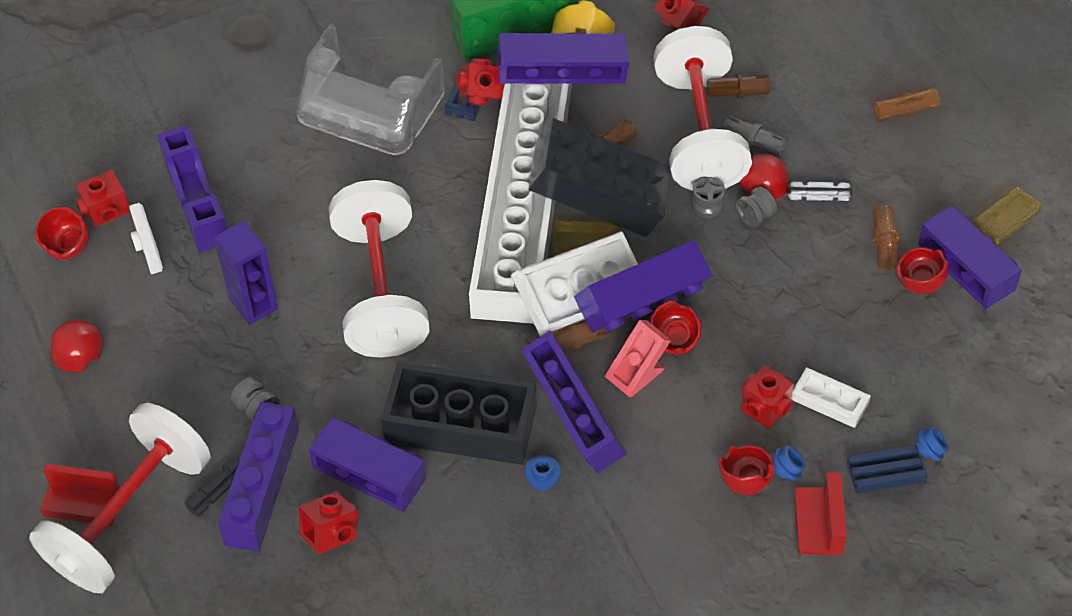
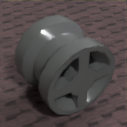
(714, 191)
(756, 207)

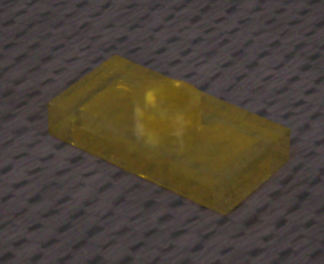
(1007, 215)
(574, 234)

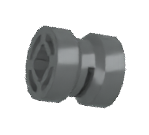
(249, 394)

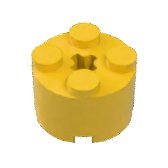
(583, 20)

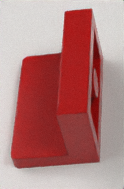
(77, 493)
(821, 518)

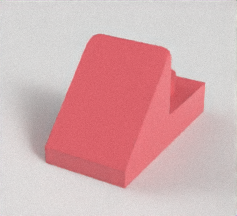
(638, 359)

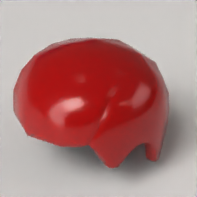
(768, 173)
(62, 233)
(923, 270)
(679, 325)
(76, 345)
(746, 469)

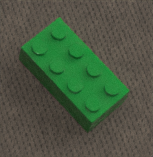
(479, 22)

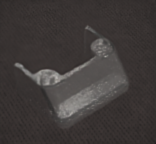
(363, 111)

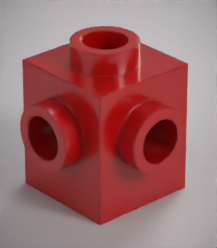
(681, 13)
(479, 82)
(102, 198)
(766, 396)
(328, 522)

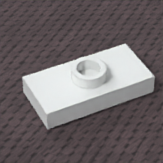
(144, 239)
(830, 397)

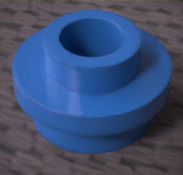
(932, 443)
(788, 463)
(545, 480)

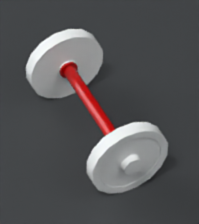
(687, 62)
(384, 323)
(168, 441)

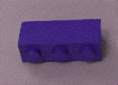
(971, 257)
(246, 272)
(368, 463)

